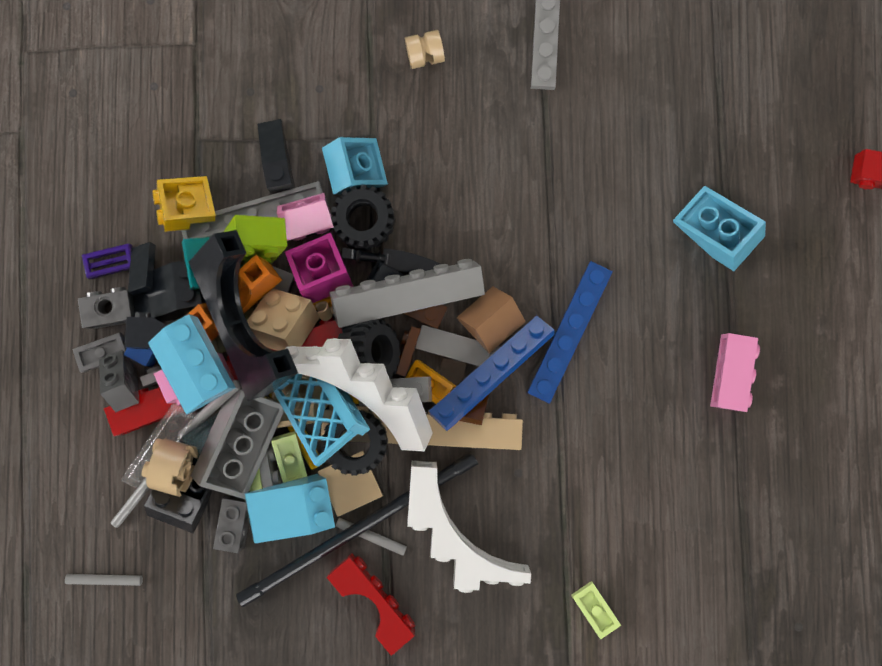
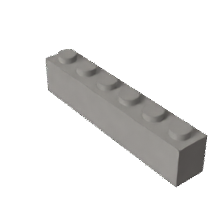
(407, 293)

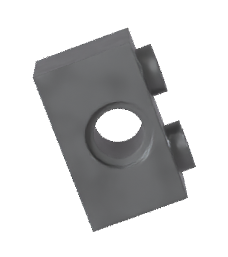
(93, 308)

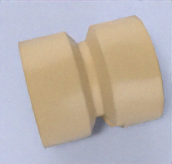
(424, 49)

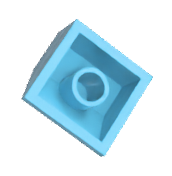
(354, 164)

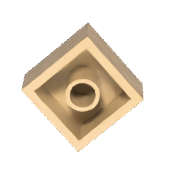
(283, 320)

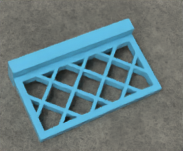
(342, 407)

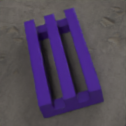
(95, 274)

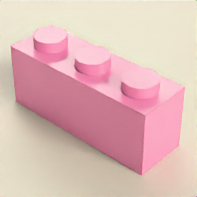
(735, 372)

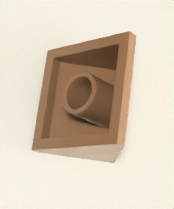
(492, 318)

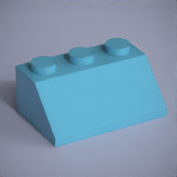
(191, 363)

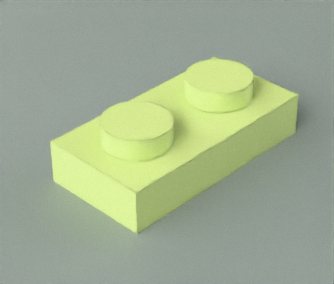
(288, 457)
(596, 610)

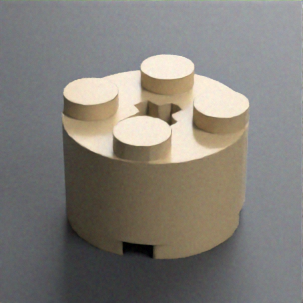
(170, 466)

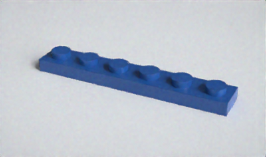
(569, 332)
(491, 373)

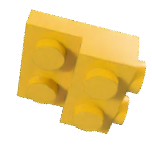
(183, 202)

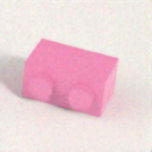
(306, 217)

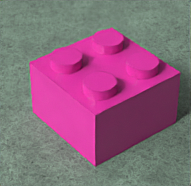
(318, 268)

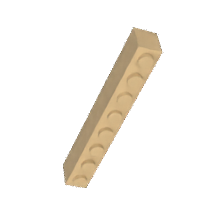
(493, 434)

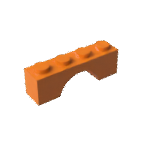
(254, 282)

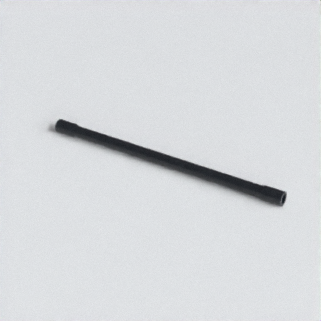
(259, 588)

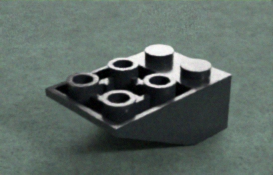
(180, 511)

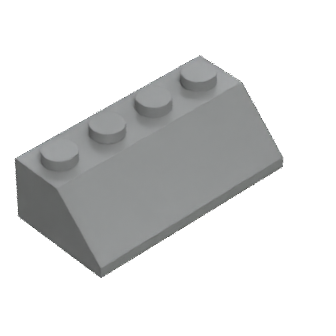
(237, 444)

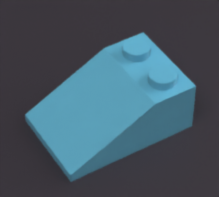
(721, 227)
(290, 509)

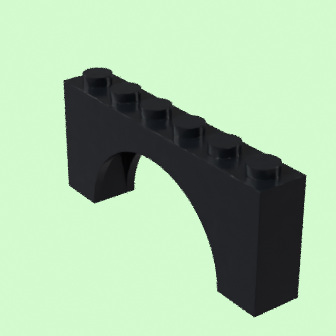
(217, 274)

